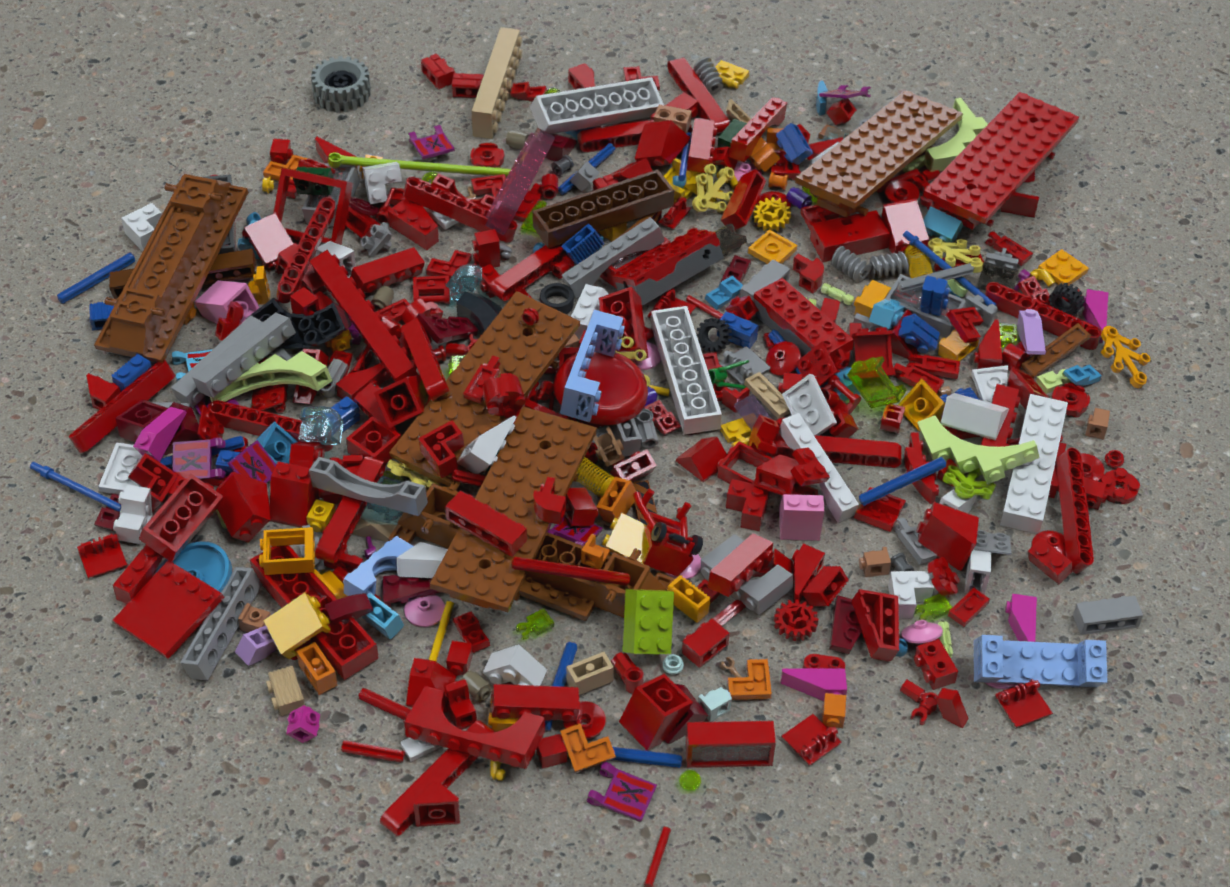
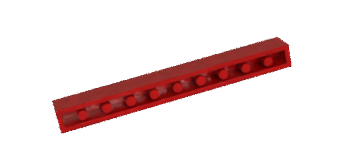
(363, 317)

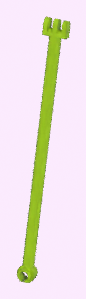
(337, 159)

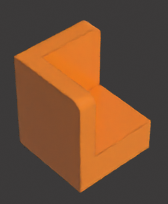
(771, 138)
(593, 554)

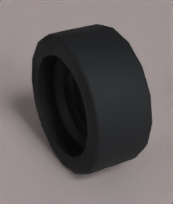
(558, 289)

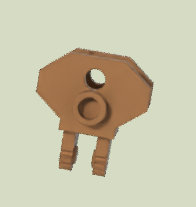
(609, 448)

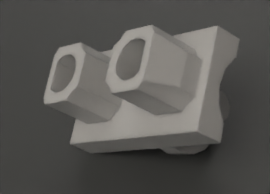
(379, 239)
(1002, 259)
(986, 312)

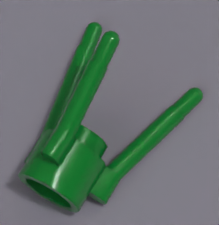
(719, 374)

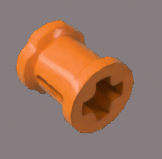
(778, 181)

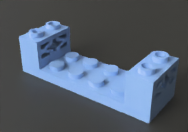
(582, 393)
(1042, 661)

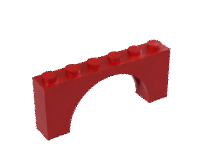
(509, 746)

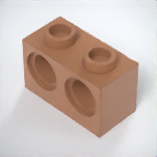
(679, 116)

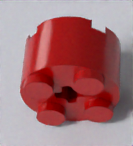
(503, 395)

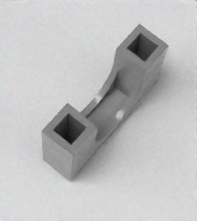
(755, 593)

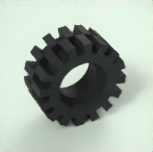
(1069, 293)
(723, 331)

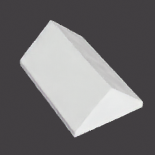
(973, 416)

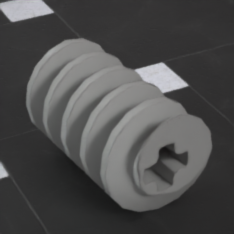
(708, 75)
(888, 263)
(850, 265)

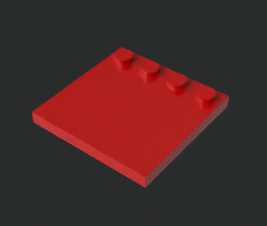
(168, 609)

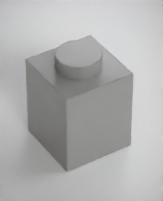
(584, 176)

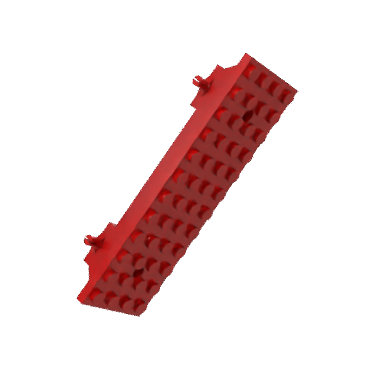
(1000, 159)

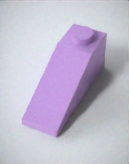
(1031, 332)
(256, 646)

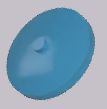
(206, 563)

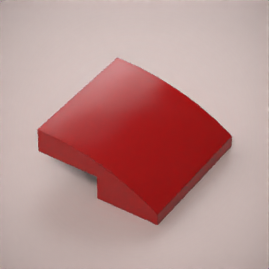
(881, 512)

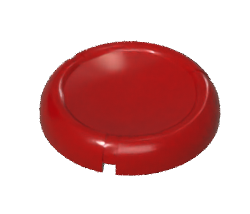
(621, 385)

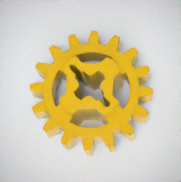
(772, 214)

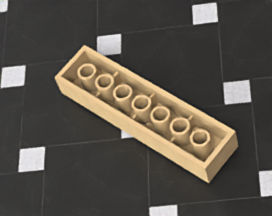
(496, 83)

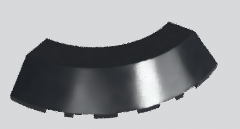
(477, 309)
(309, 329)

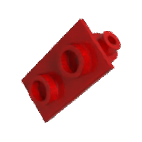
(675, 213)

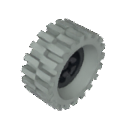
(341, 84)

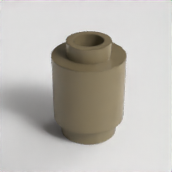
(516, 139)
(382, 298)
(477, 685)

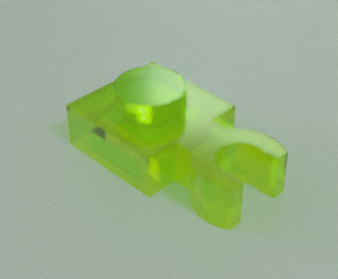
(1008, 333)
(934, 606)
(537, 622)

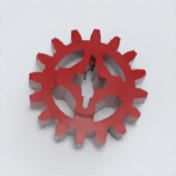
(796, 620)

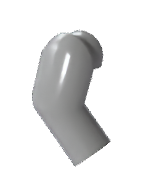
(505, 251)

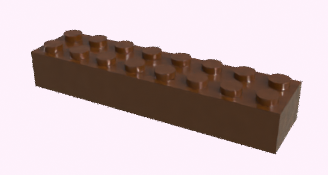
(603, 207)

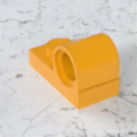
(259, 286)

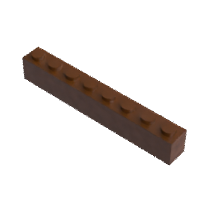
(225, 268)

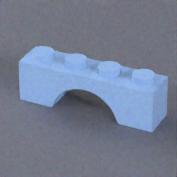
(363, 578)

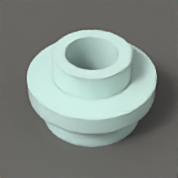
(673, 660)

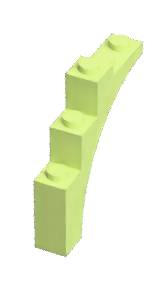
(969, 127)
(274, 371)
(969, 456)

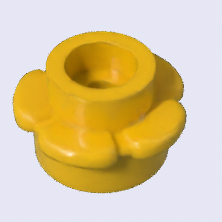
(267, 184)

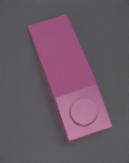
(1096, 308)
(158, 434)
(1022, 616)
(815, 681)

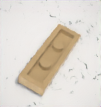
(767, 394)

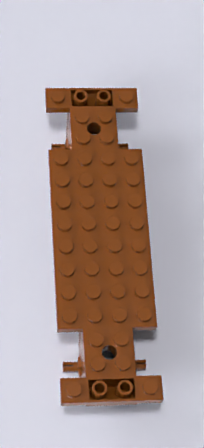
(562, 593)

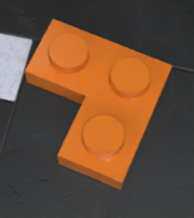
(274, 169)
(754, 686)
(585, 754)

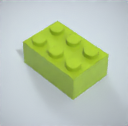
(648, 621)

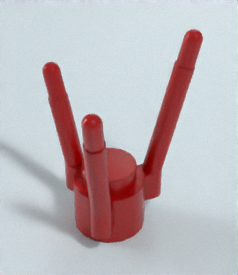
(382, 215)
(546, 392)

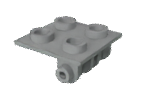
(742, 372)
(994, 543)

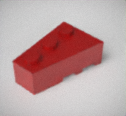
(414, 223)
(310, 279)
(879, 622)

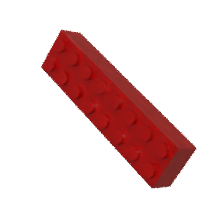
(347, 643)

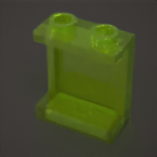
(874, 383)

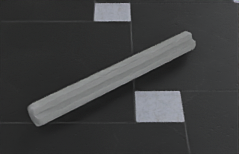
(947, 274)

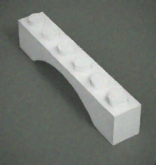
(836, 493)

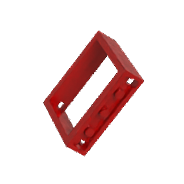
(342, 207)

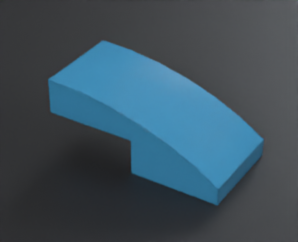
(821, 101)
(724, 293)
(1082, 376)

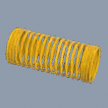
(922, 259)
(595, 478)

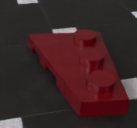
(448, 329)
(401, 588)
(844, 626)

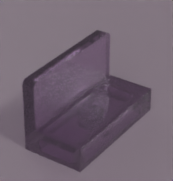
(750, 409)

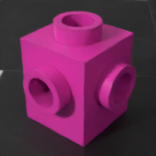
(303, 724)

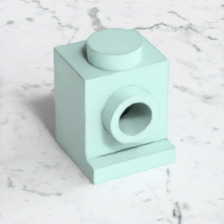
(715, 703)

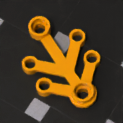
(1111, 336)

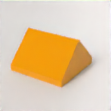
(922, 403)

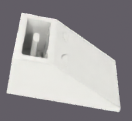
(483, 450)

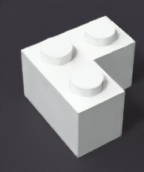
(377, 177)
(141, 224)
(134, 513)
(910, 588)
(514, 665)

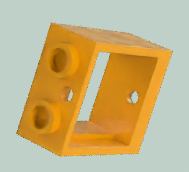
(283, 537)

